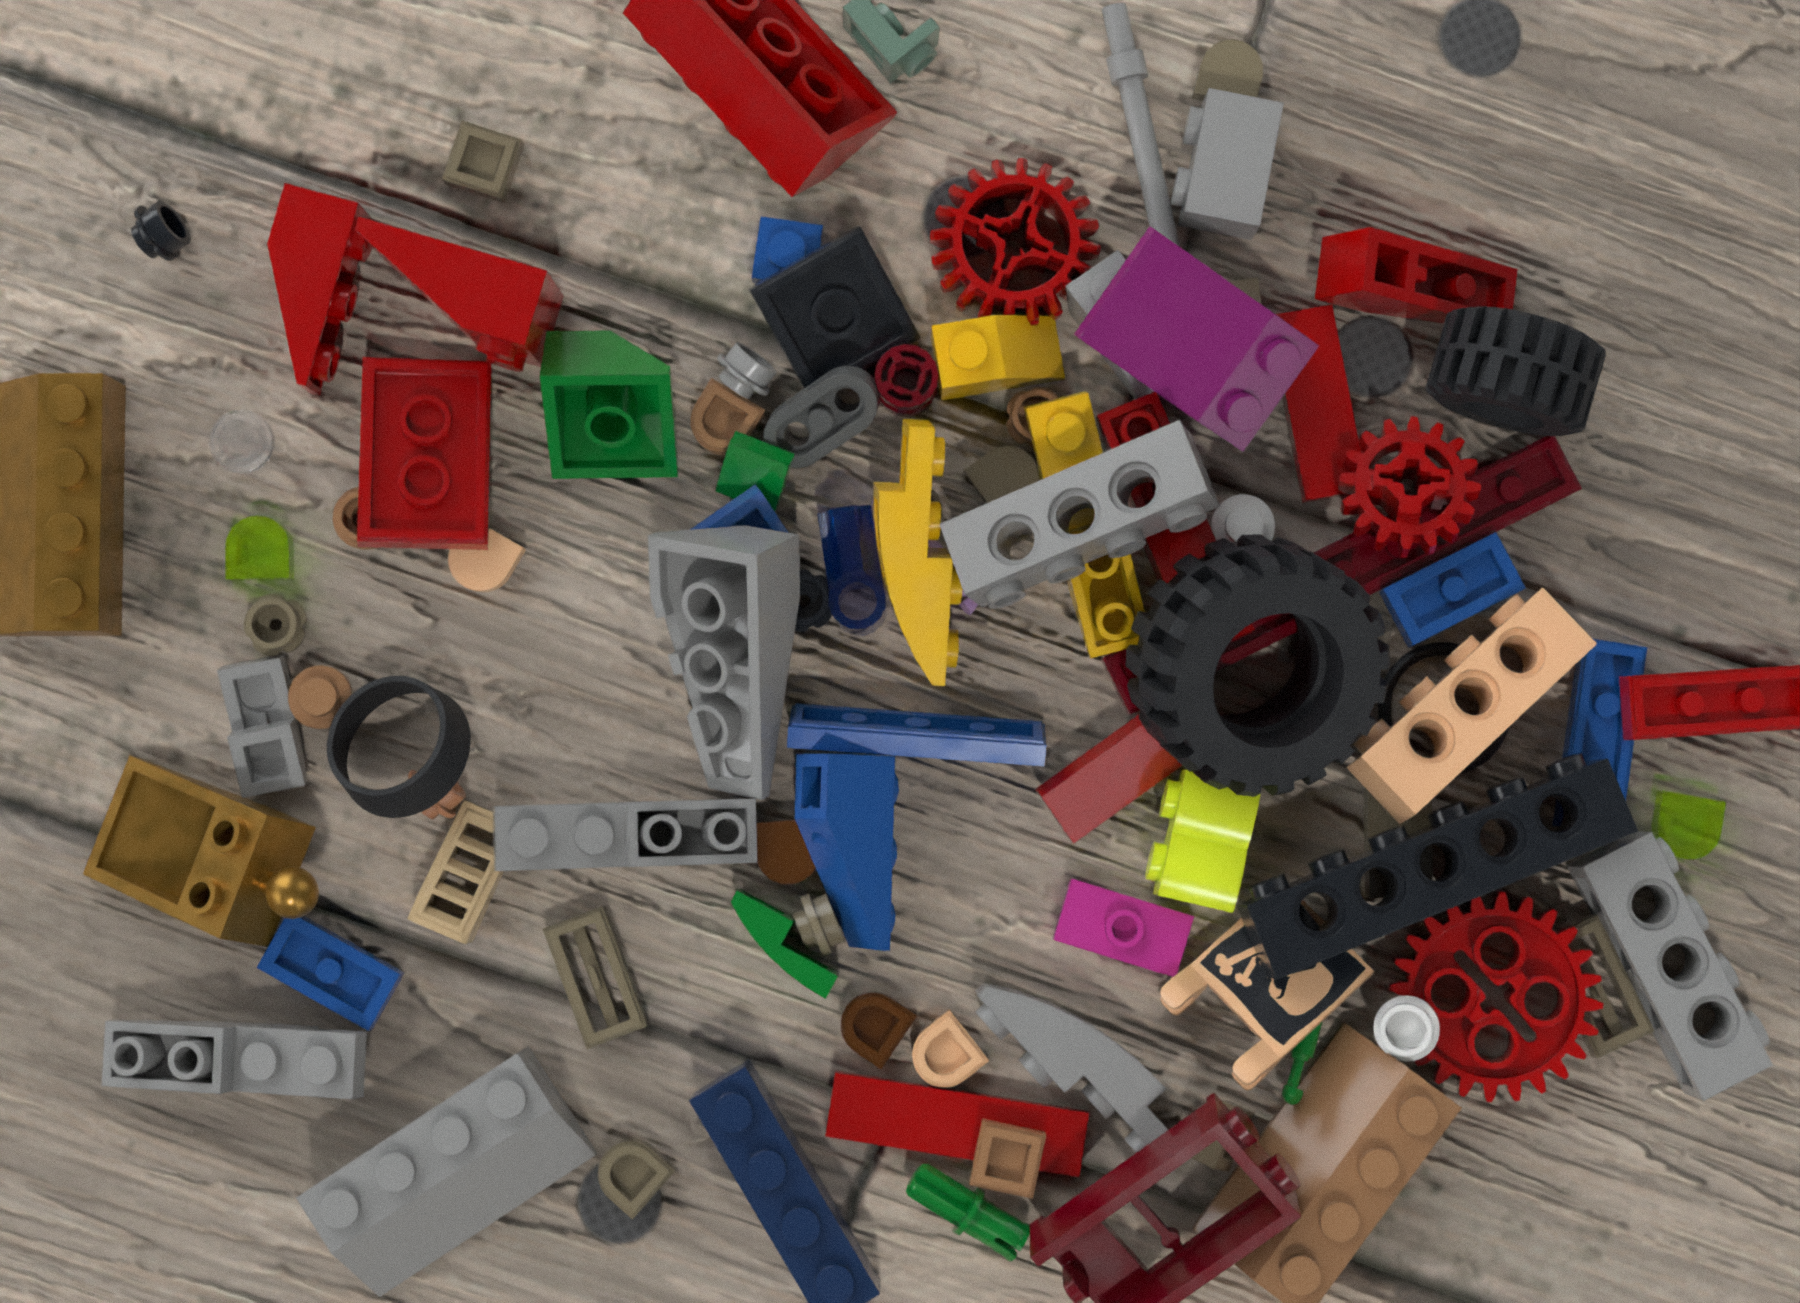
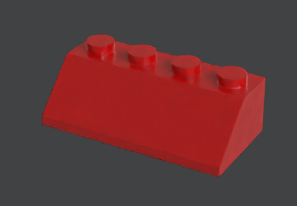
(769, 81)

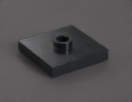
(834, 308)

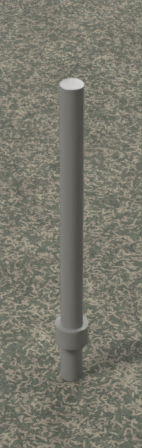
(1128, 70)

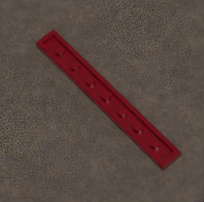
(1508, 493)

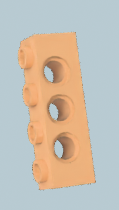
(1549, 647)

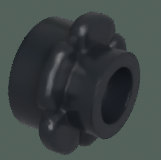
(160, 231)
(818, 610)

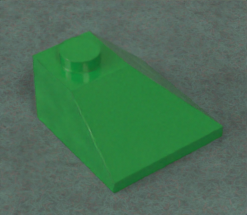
(606, 408)

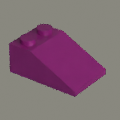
(1196, 339)

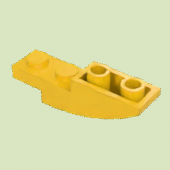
(915, 576)
(1108, 590)

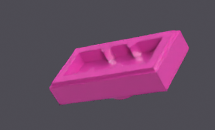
(1123, 927)

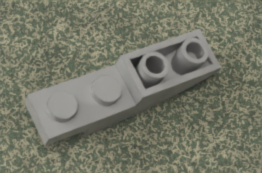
(624, 834)
(1066, 1049)
(234, 1058)

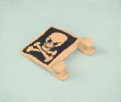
(1273, 1009)

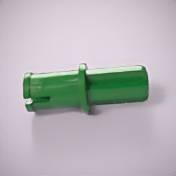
(968, 1211)

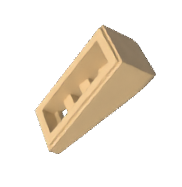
(423, 909)

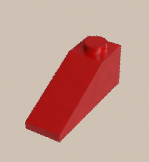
(1407, 277)

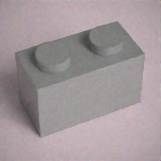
(1228, 164)

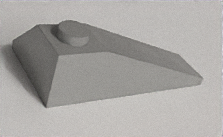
(732, 628)

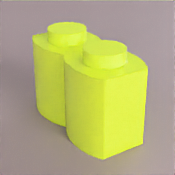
(1203, 843)

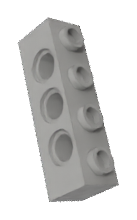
(983, 536)
(1737, 1038)

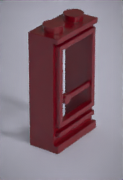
(1108, 1271)

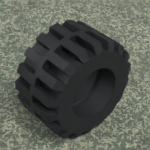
(1516, 370)

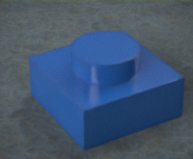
(782, 243)

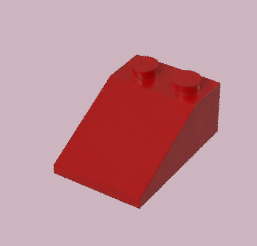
(488, 297)

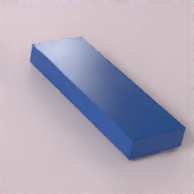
(1595, 709)

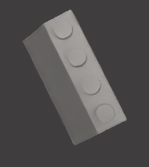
(448, 1174)

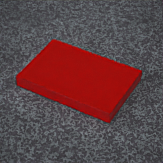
(424, 454)

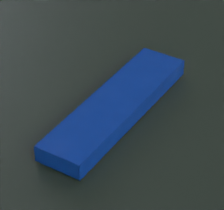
(917, 734)

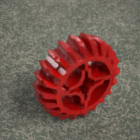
(989, 230)

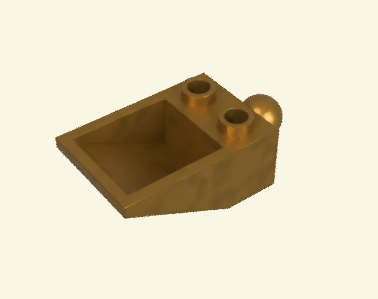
(203, 854)

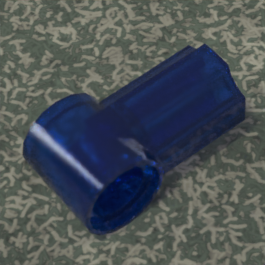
(852, 563)

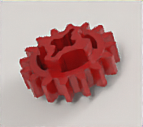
(1433, 486)

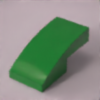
(769, 929)

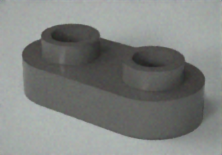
(824, 415)

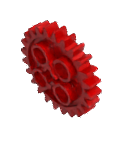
(1537, 958)

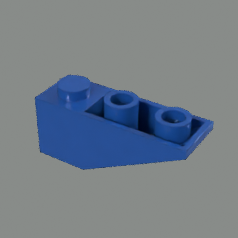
(848, 828)

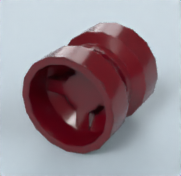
(909, 391)

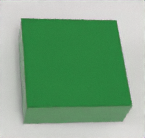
(754, 463)

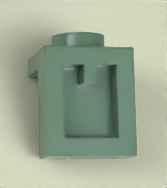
(878, 36)

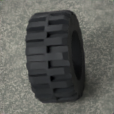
(1317, 708)

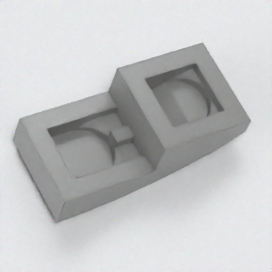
(264, 731)

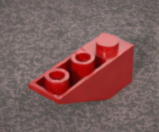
(313, 268)

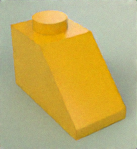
(995, 354)

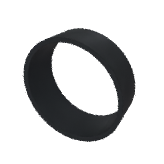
(432, 780)

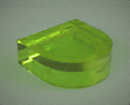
(259, 551)
(1687, 823)

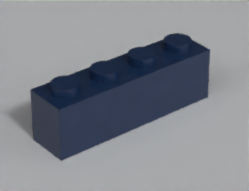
(784, 1189)

